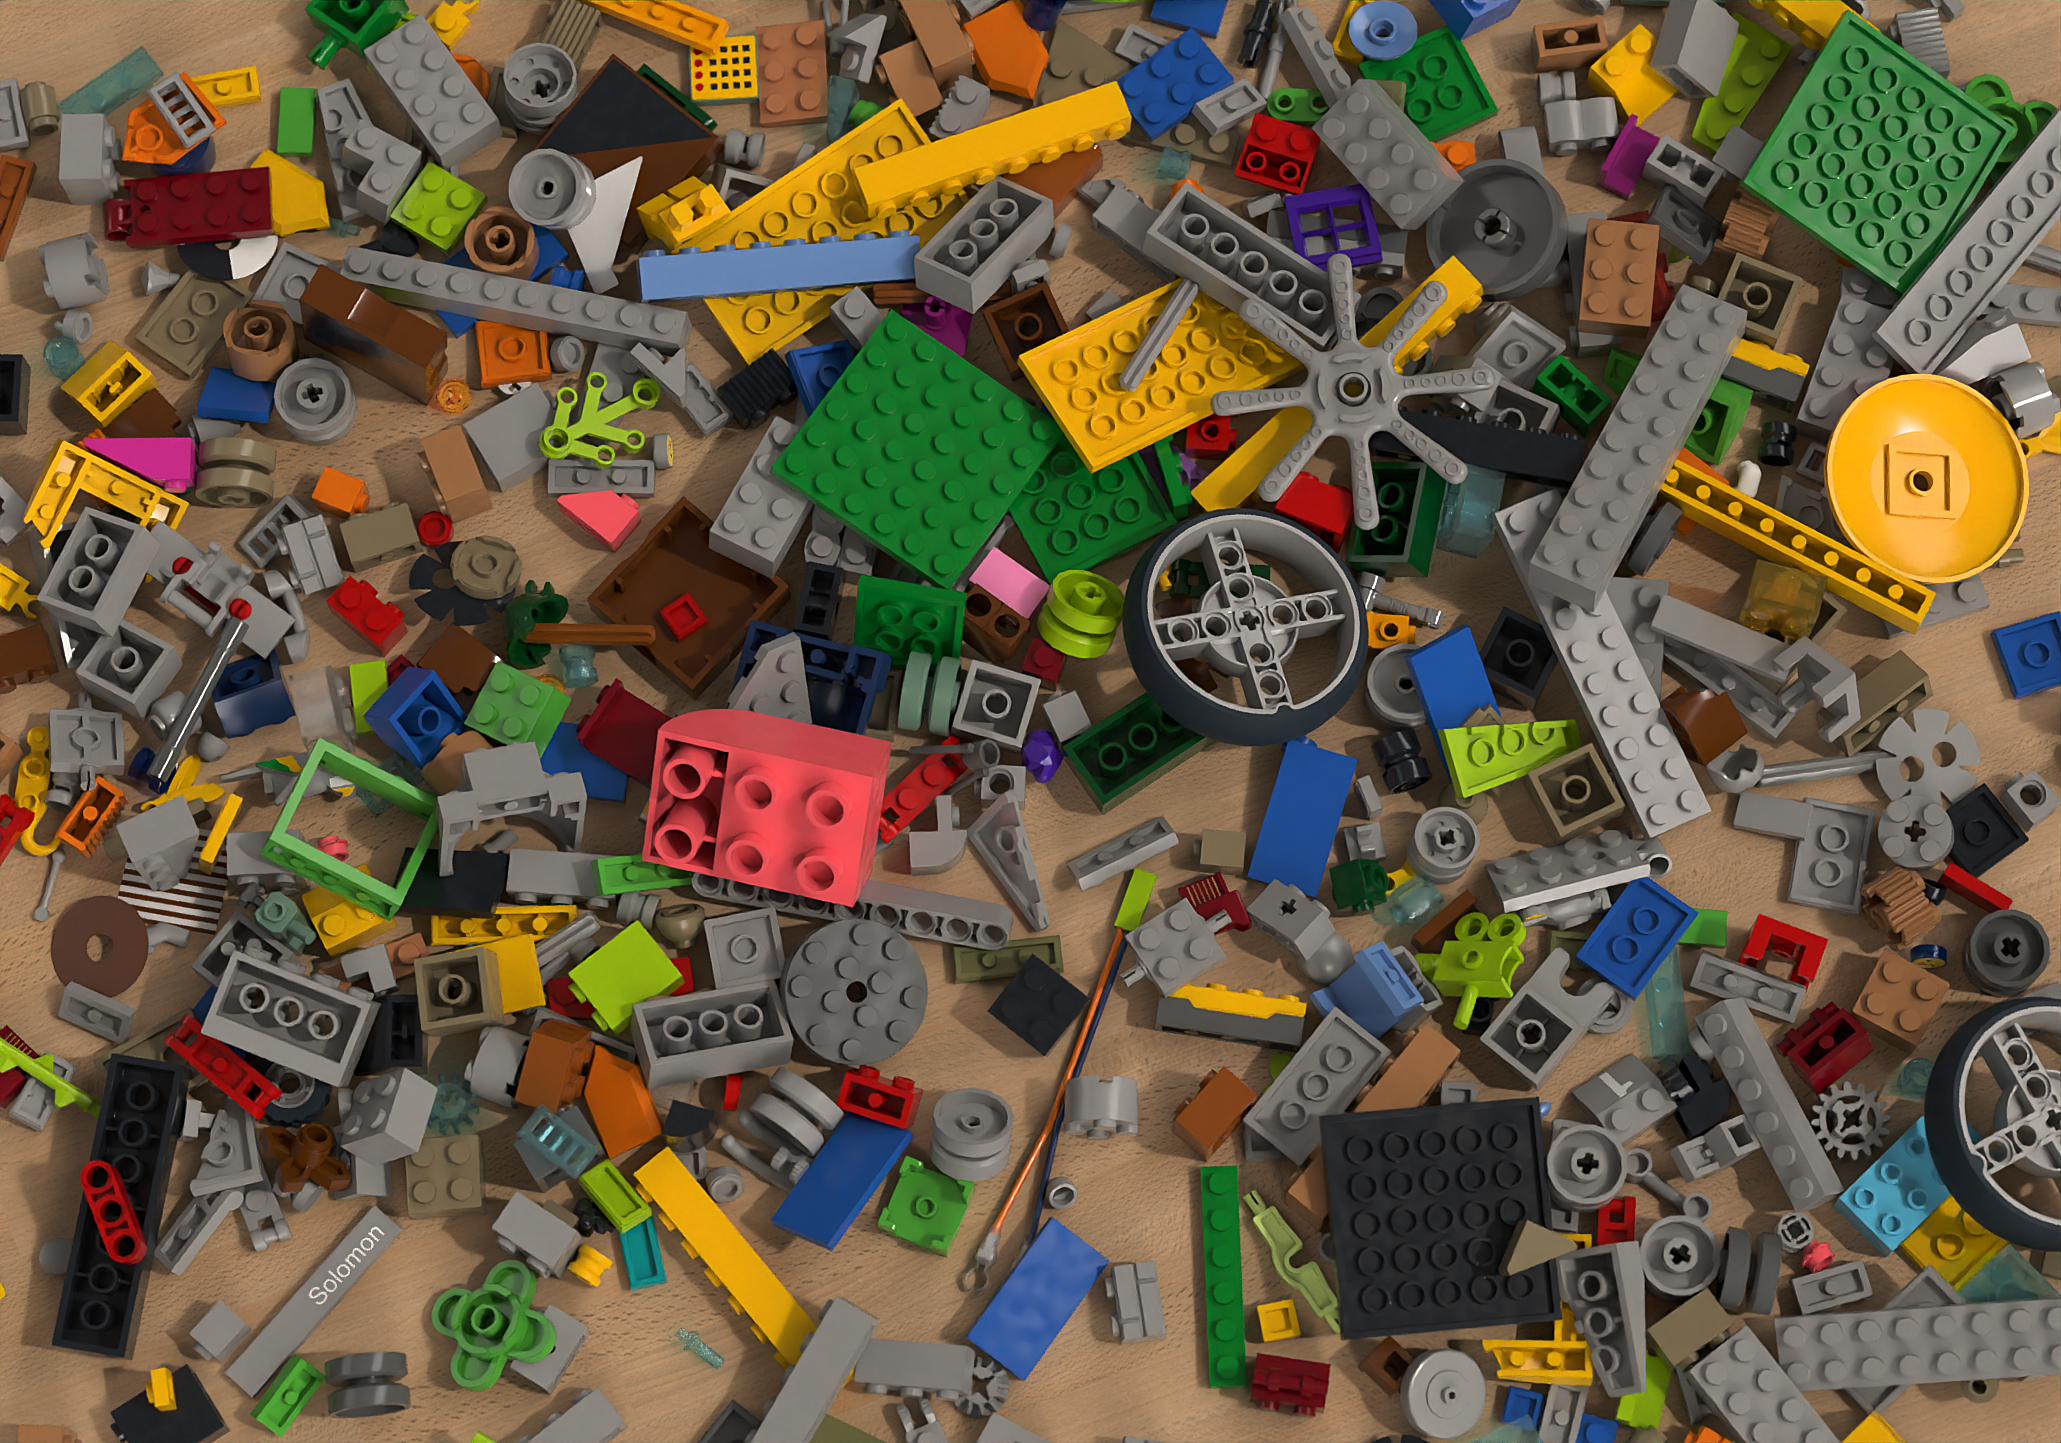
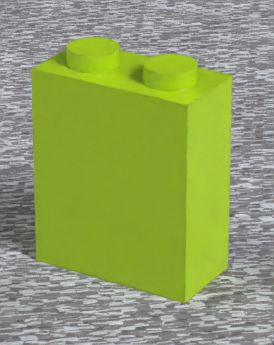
(623, 975)

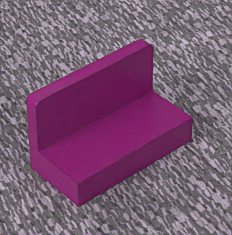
(1627, 159)

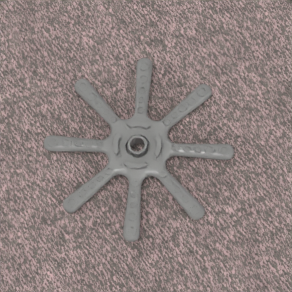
(1348, 416)

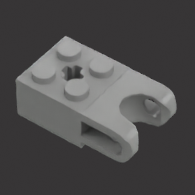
(1552, 1012)

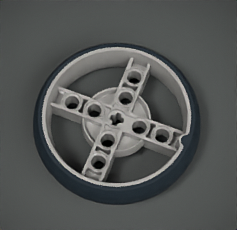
(1224, 536)
(1968, 1167)

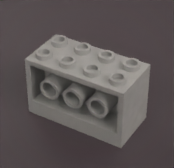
(269, 1027)

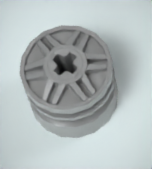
(535, 73)

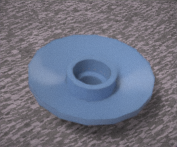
(1387, 19)

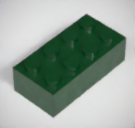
(1130, 751)

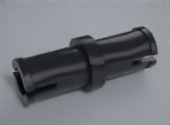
(1257, 33)

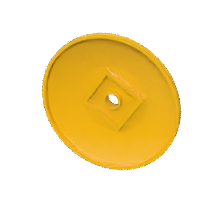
(1971, 470)

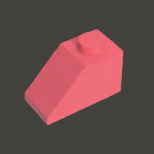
(602, 515)

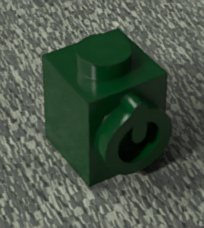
(1359, 886)

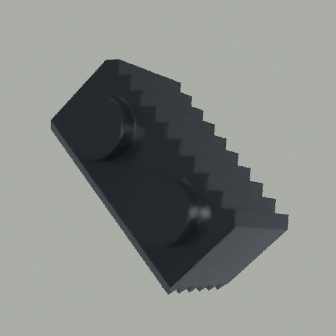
(759, 390)

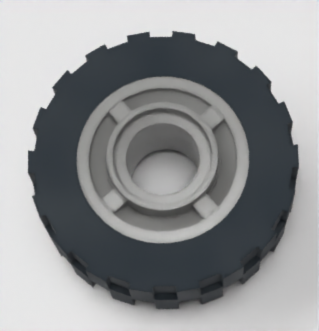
(297, 1107)

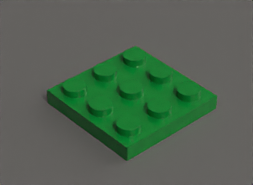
(1441, 85)
(908, 617)

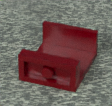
(623, 732)

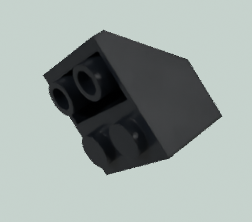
(395, 1039)

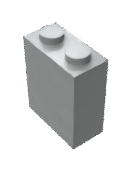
(1694, 47)
(510, 433)

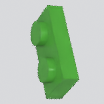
(288, 1395)

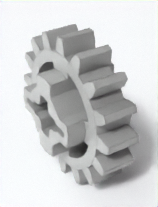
(1859, 1131)

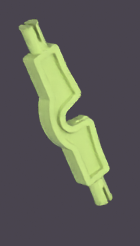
(1284, 1245)

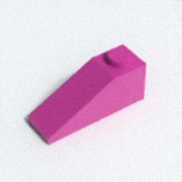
(161, 461)

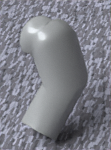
(168, 933)

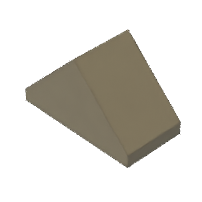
(1531, 1246)

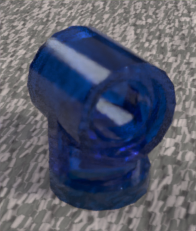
(1042, 13)

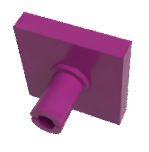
(942, 322)

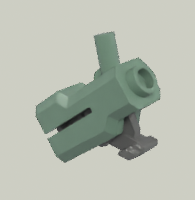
(280, 918)

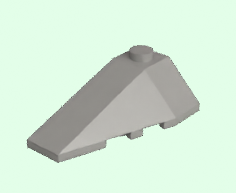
(1609, 1308)

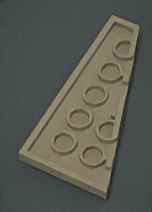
(1082, 64)

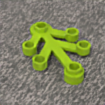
(594, 422)

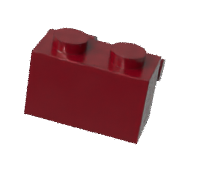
(1825, 1046)
(1290, 1384)

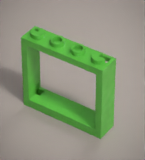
(330, 871)

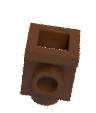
(1389, 1354)

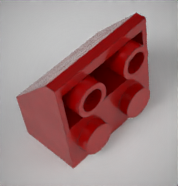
(1278, 155)

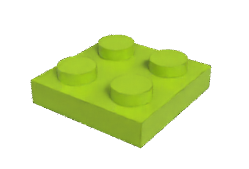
(438, 208)

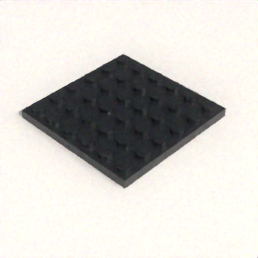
(1427, 1213)

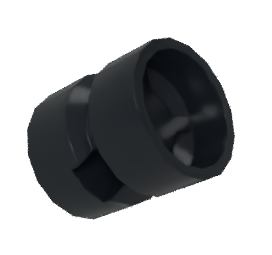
(1401, 760)

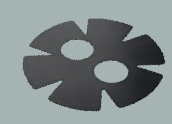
(440, 601)

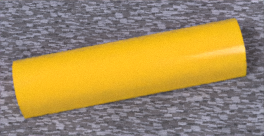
(507, 923)

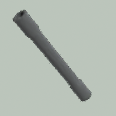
(170, 751)

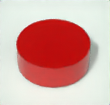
(435, 529)
(732, 1092)

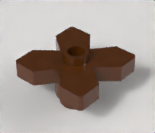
(305, 1157)

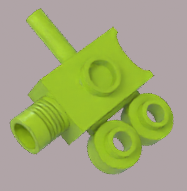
(1477, 963)

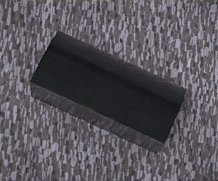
(688, 1127)

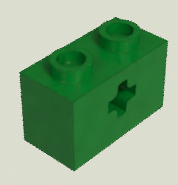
(1578, 398)

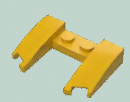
(75, 469)
(1548, 1362)

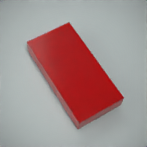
(1974, 889)

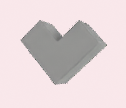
(371, 963)

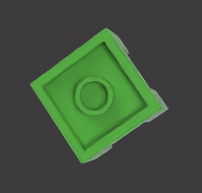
(926, 1207)

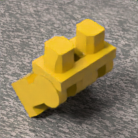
(684, 214)

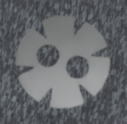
(1930, 730)

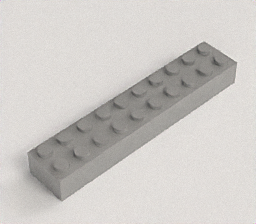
(1637, 448)

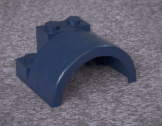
(838, 676)

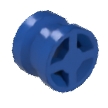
(567, 279)

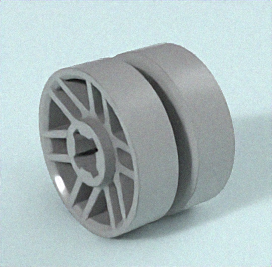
(1443, 845)

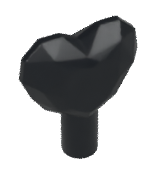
(394, 240)

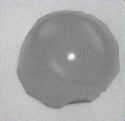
(1736, 770)
(1328, 961)

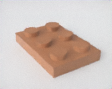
(793, 73)

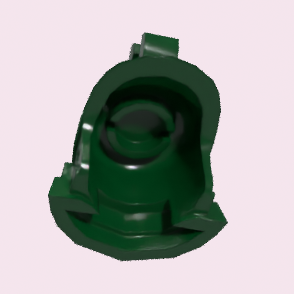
(521, 617)

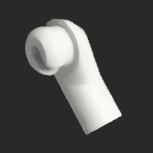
(1749, 478)

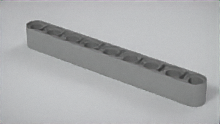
(903, 917)

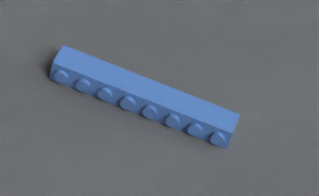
(776, 269)

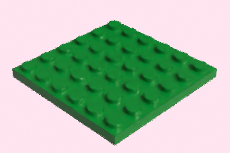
(1876, 155)
(918, 451)

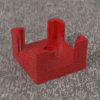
(1785, 942)

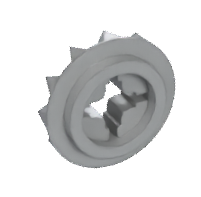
(1609, 1021)
(997, 1389)

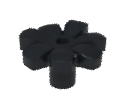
(591, 1218)

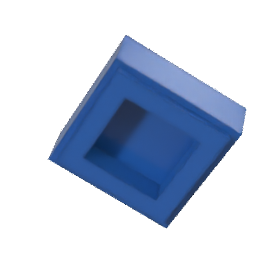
(1520, 1403)

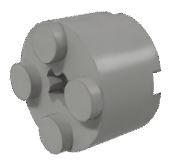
(74, 271)
(2023, 397)
(1903, 816)
(498, 1065)
(1101, 1107)

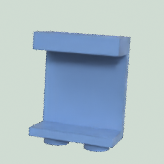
(1371, 992)

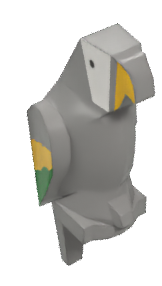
(282, 773)
(1571, 910)

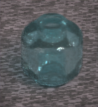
(1416, 902)

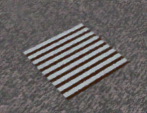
(190, 904)

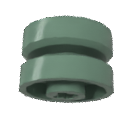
(924, 692)

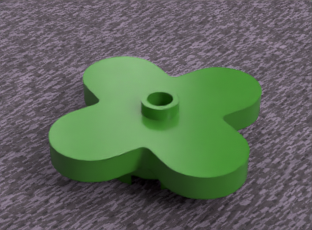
(2025, 118)
(493, 1325)

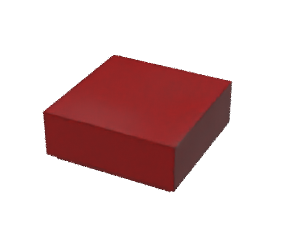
(683, 617)

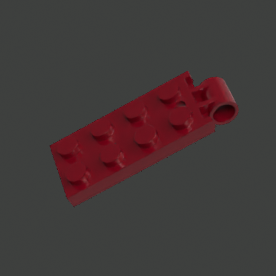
(192, 208)

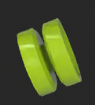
(1081, 614)

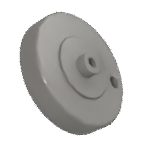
(1443, 1393)

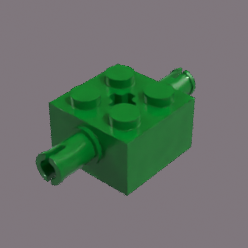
(351, 25)

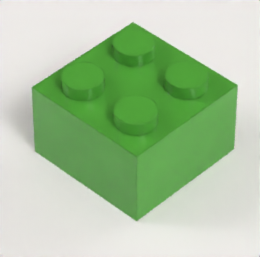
(517, 708)

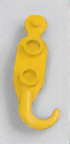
(32, 787)

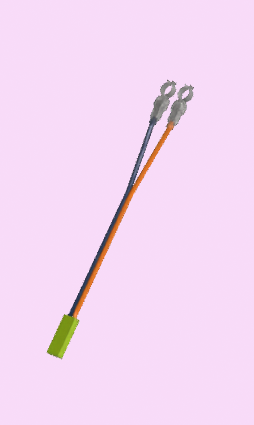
(1128, 919)

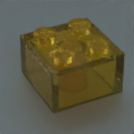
(1782, 599)

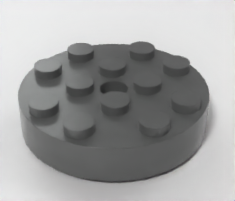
(1528, 213)
(888, 980)

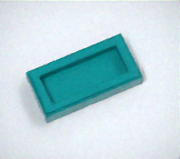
(643, 1255)

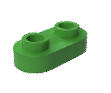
(1301, 110)

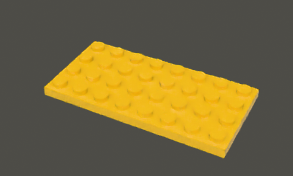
(812, 204)
(1203, 356)

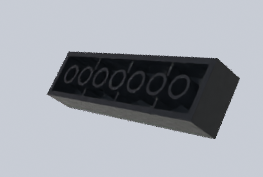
(139, 1138)

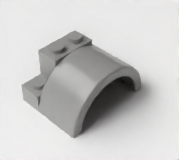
(506, 784)

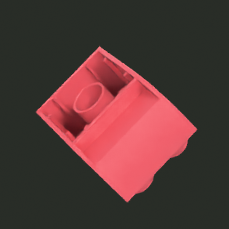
(767, 802)

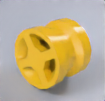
(589, 1265)

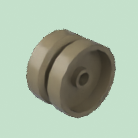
(235, 472)

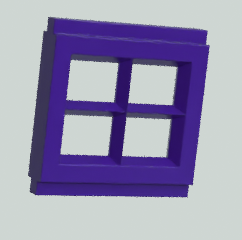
(1327, 200)

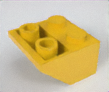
(109, 384)

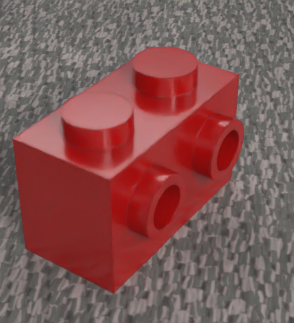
(1210, 438)
(367, 616)
(880, 1097)

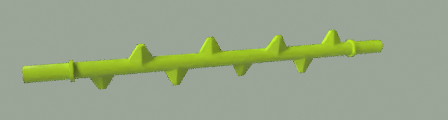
(42, 1069)

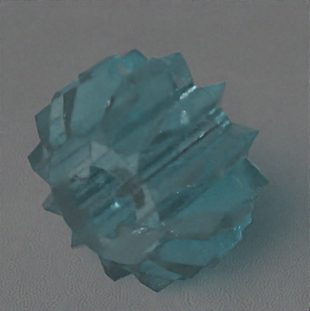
(458, 1113)

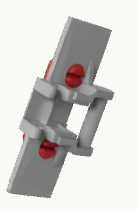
(217, 585)

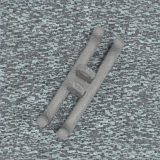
(787, 1164)

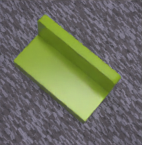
(1645, 1407)

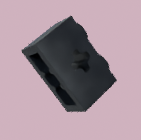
(819, 601)

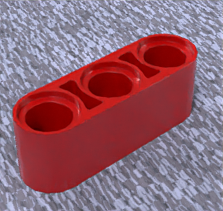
(100, 1199)

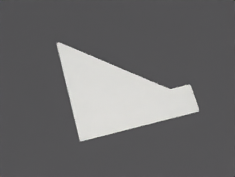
(601, 231)

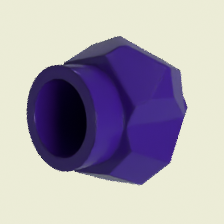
(1041, 755)

